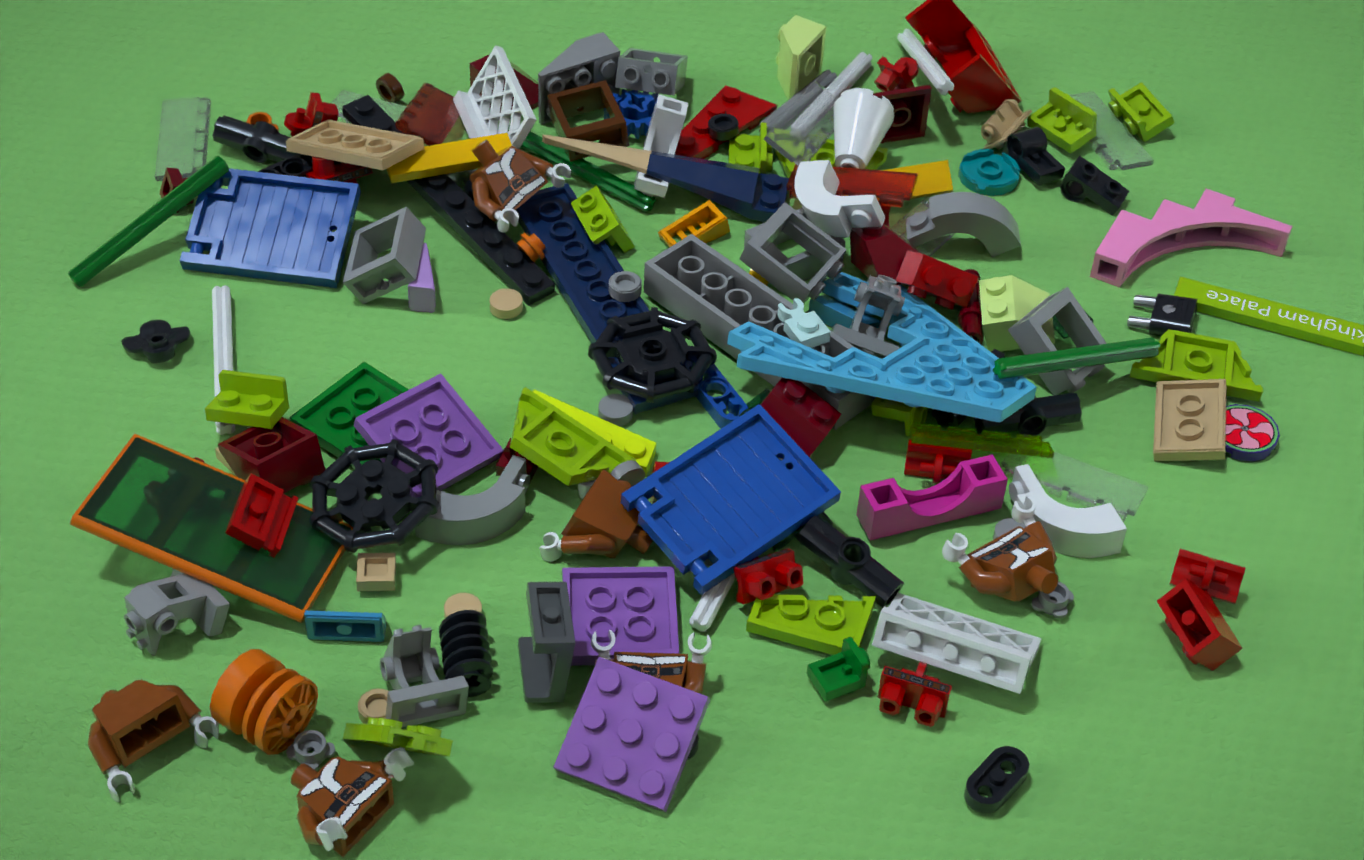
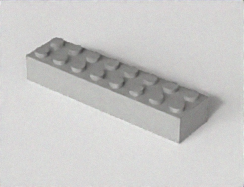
(721, 296)

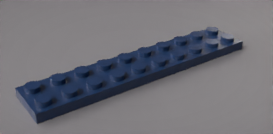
(583, 273)

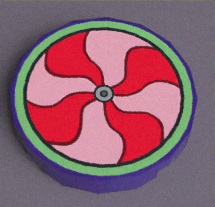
(1249, 433)

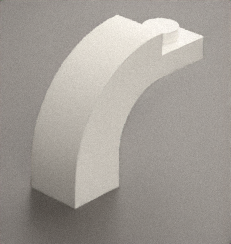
(662, 137)
(833, 214)
(1072, 530)

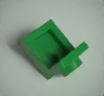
(840, 672)

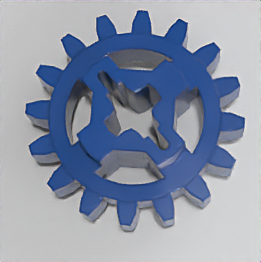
(636, 109)

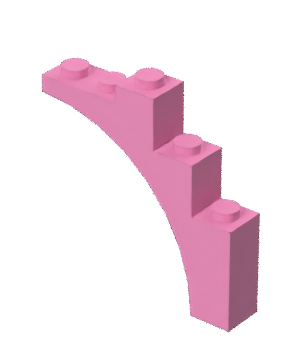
(1175, 227)

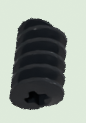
(467, 650)

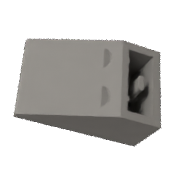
(581, 64)

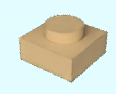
(376, 572)

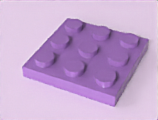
(435, 426)
(627, 600)
(632, 734)

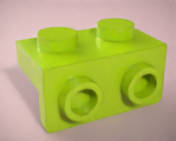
(1140, 111)
(1065, 121)

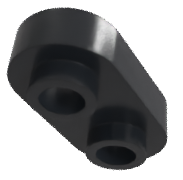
(994, 782)

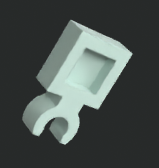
(802, 326)

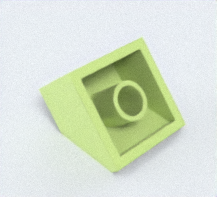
(799, 54)
(1005, 303)

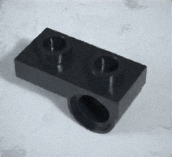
(1030, 152)
(1088, 181)

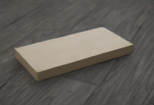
(355, 144)

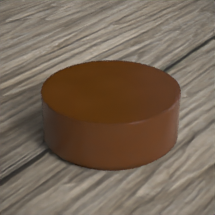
(390, 88)

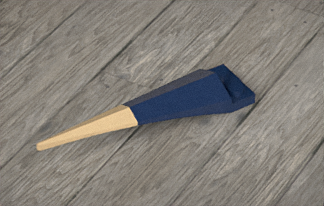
(727, 184)

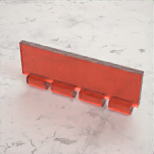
(429, 115)
(888, 186)

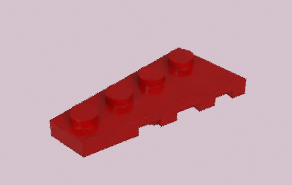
(748, 109)

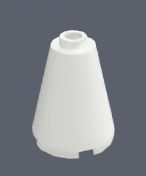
(859, 126)

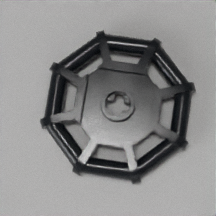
(644, 333)
(370, 479)

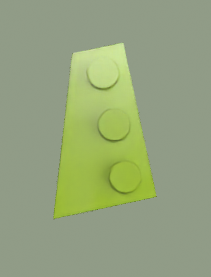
(811, 623)

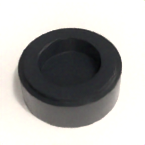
(723, 127)

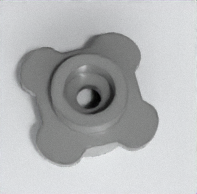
(1054, 602)
(310, 741)

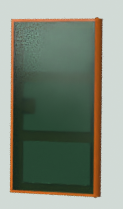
(179, 517)

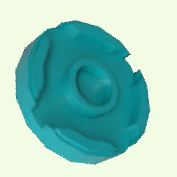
(989, 172)

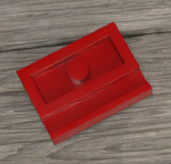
(261, 515)

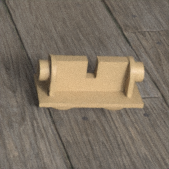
(1005, 122)

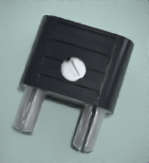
(1168, 313)

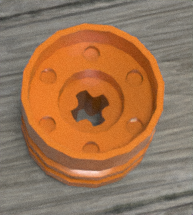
(263, 701)

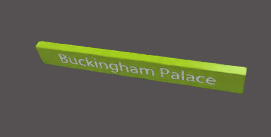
(1274, 316)

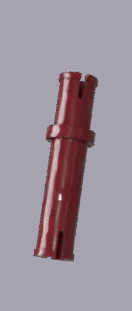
(970, 317)

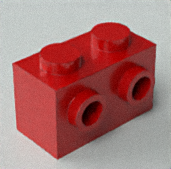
(938, 279)
(1198, 625)

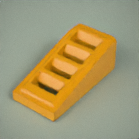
(705, 213)

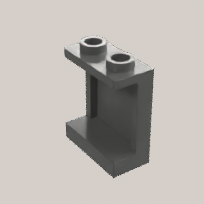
(549, 652)

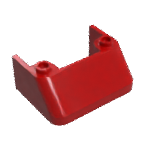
(965, 56)

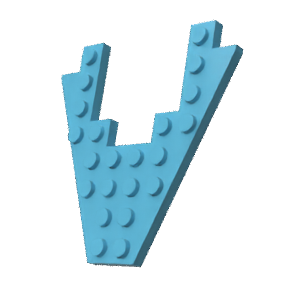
(932, 369)

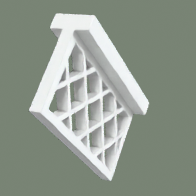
(475, 109)
(958, 644)

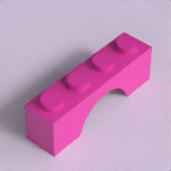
(969, 490)

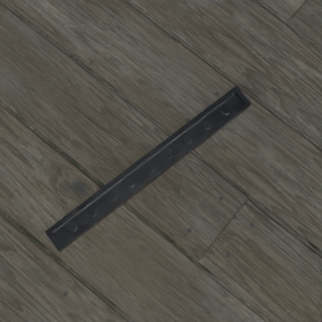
(461, 214)

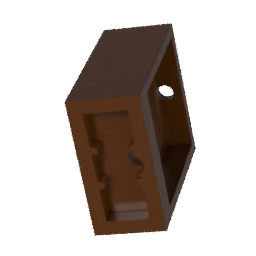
(590, 98)

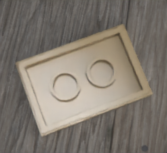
(1190, 420)

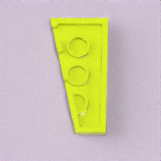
(634, 445)

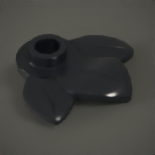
(156, 340)

